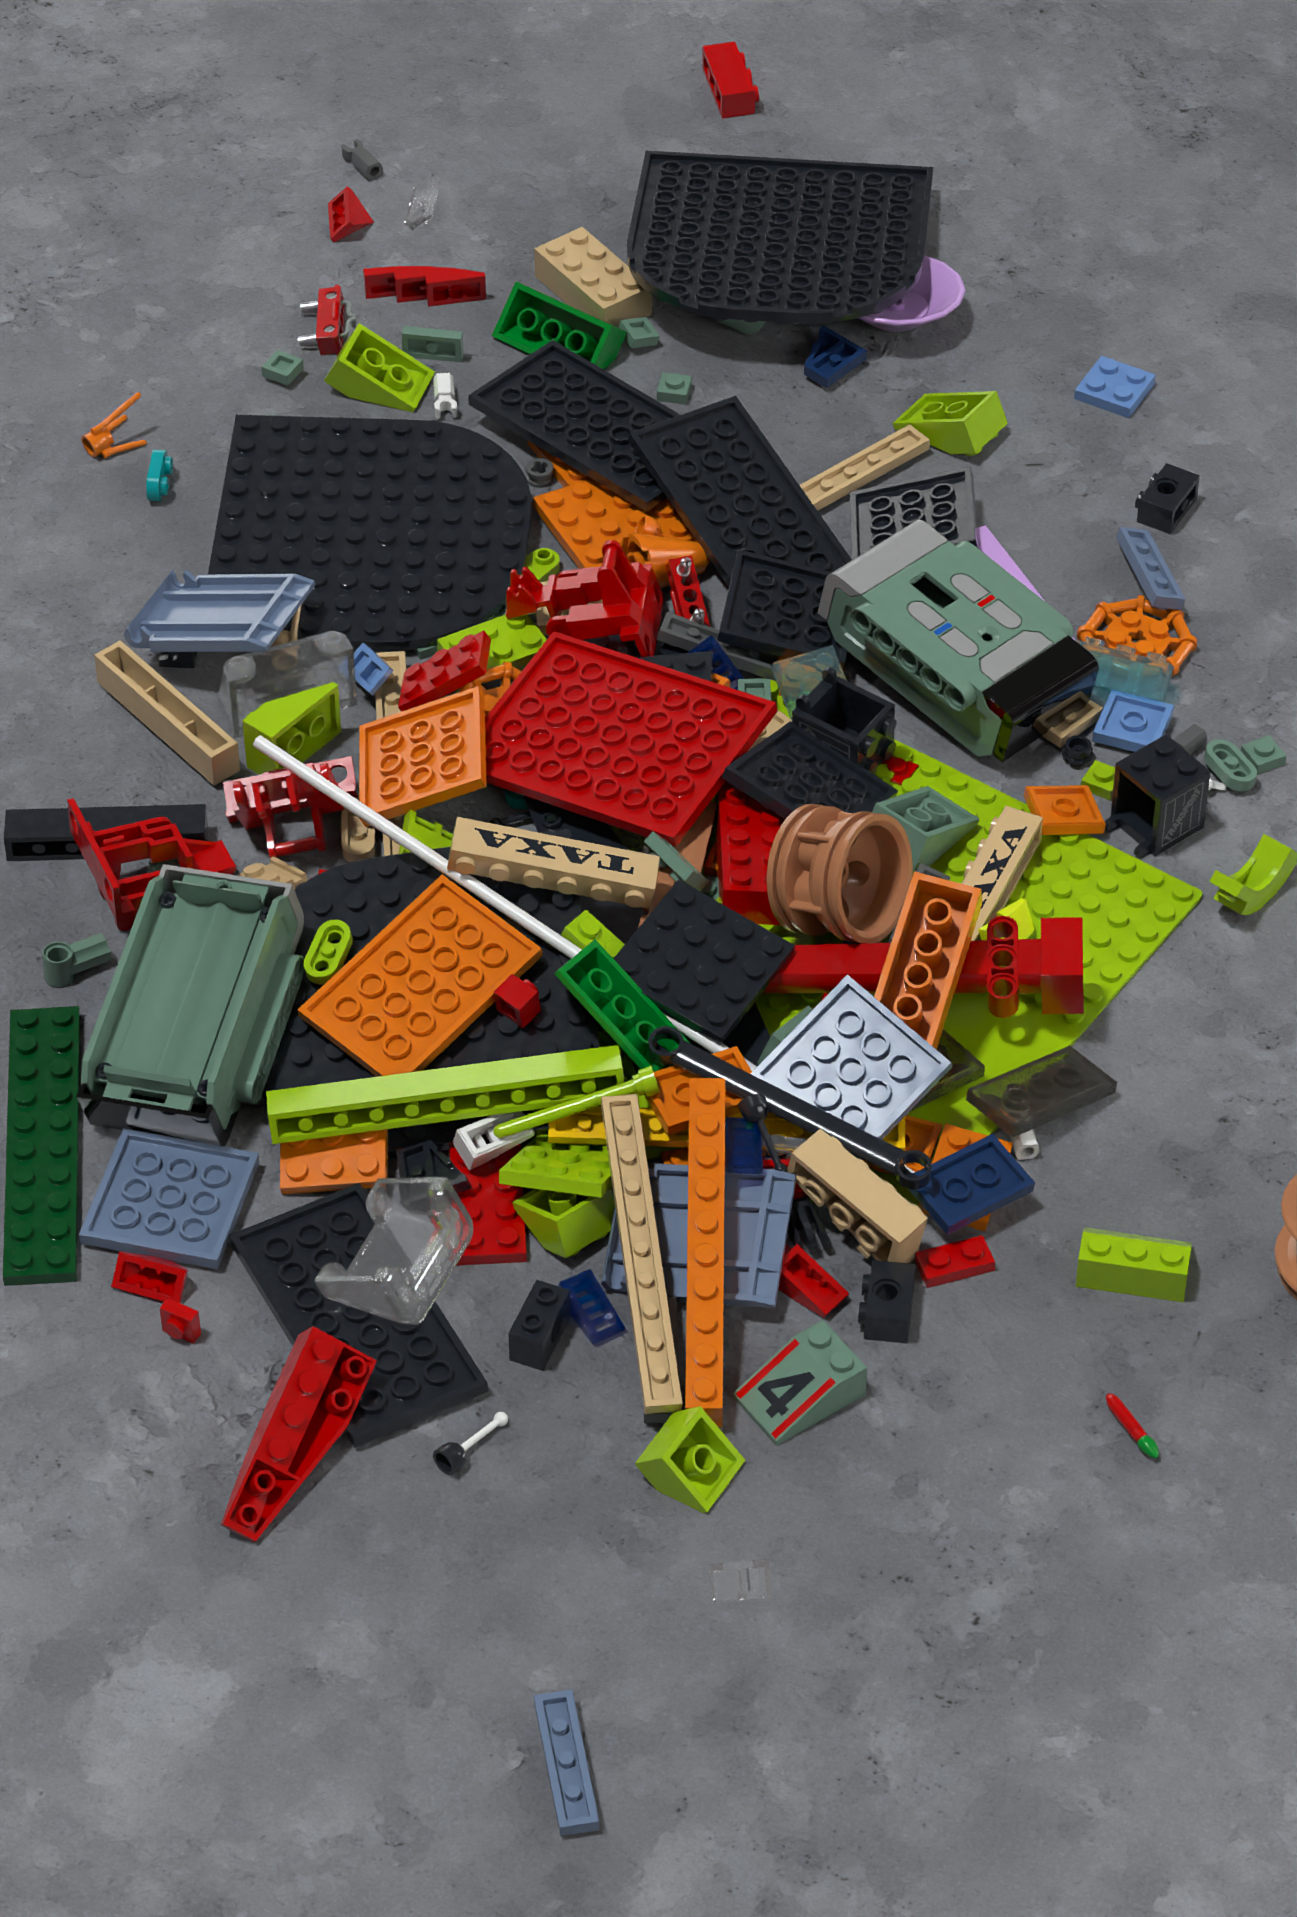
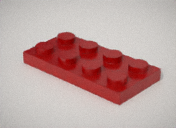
(496, 1224)

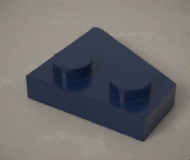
(832, 357)

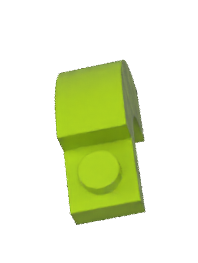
(1257, 879)

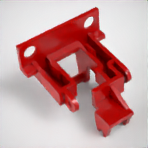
(628, 594)
(261, 796)
(137, 841)

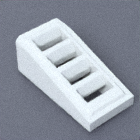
(484, 1152)

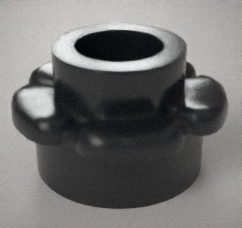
(1078, 750)

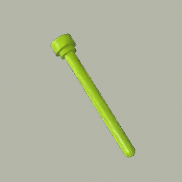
(642, 1083)

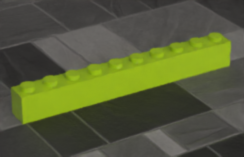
(440, 1094)

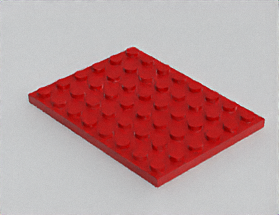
(618, 737)

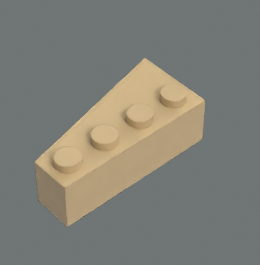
(858, 1199)

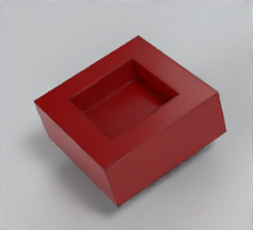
(180, 1321)

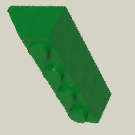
(535, 319)
(615, 1002)

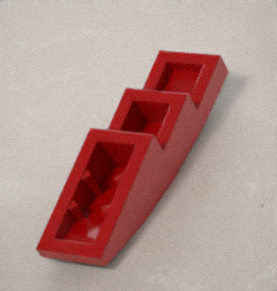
(431, 283)
(809, 1283)

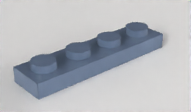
(1150, 568)
(566, 1763)

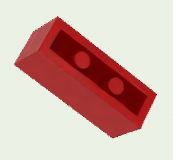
(729, 79)

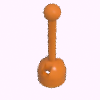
(650, 526)

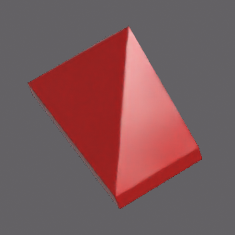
(346, 215)
(149, 1276)

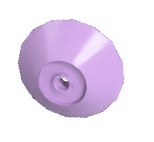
(932, 298)

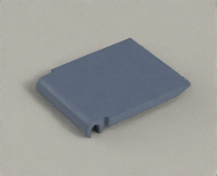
(218, 612)
(754, 1234)

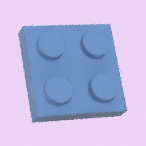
(1114, 386)
(1131, 721)

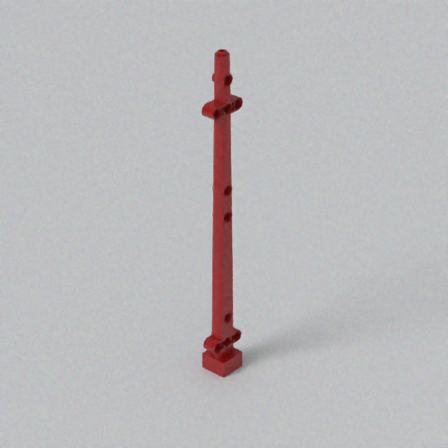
(1033, 966)

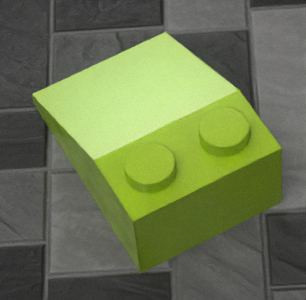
(378, 372)
(956, 420)
(293, 723)

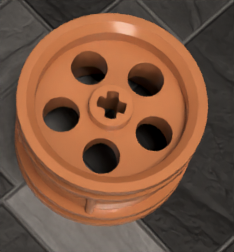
(839, 873)

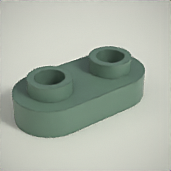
(1230, 765)

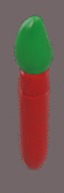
(1132, 1426)

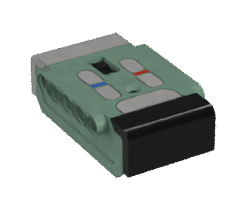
(959, 639)
(195, 1006)

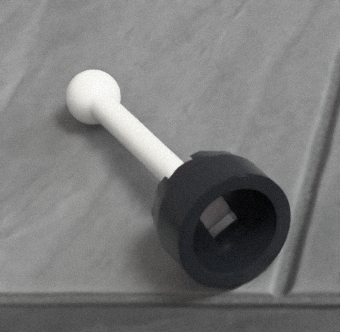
(451, 1455)

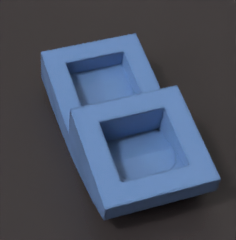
(370, 669)

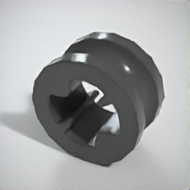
(539, 472)

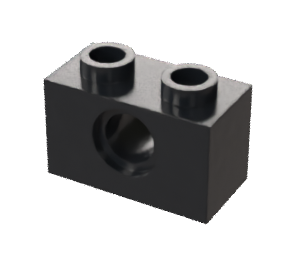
(1167, 498)
(888, 1301)
(539, 1325)

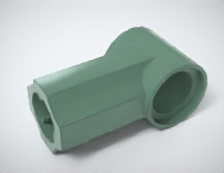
(64, 960)

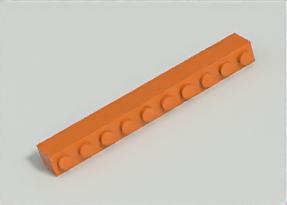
(705, 1247)

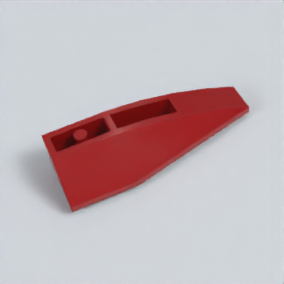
(297, 1427)

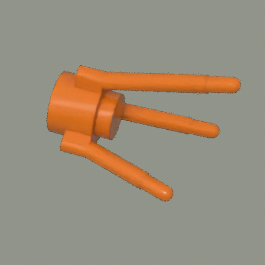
(100, 438)

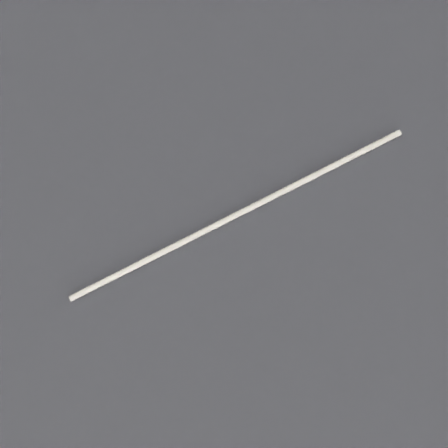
(440, 864)

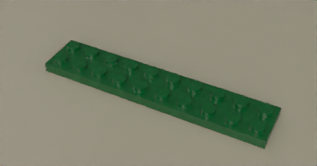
(42, 1147)

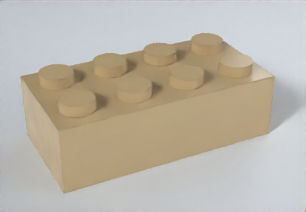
(591, 278)

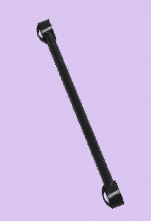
(791, 1108)

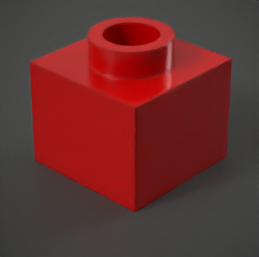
(517, 1000)

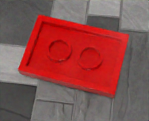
(445, 671)

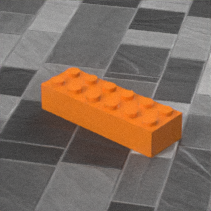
(928, 953)

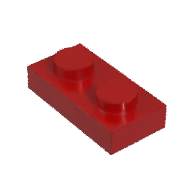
(954, 1261)

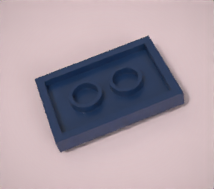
(972, 1184)

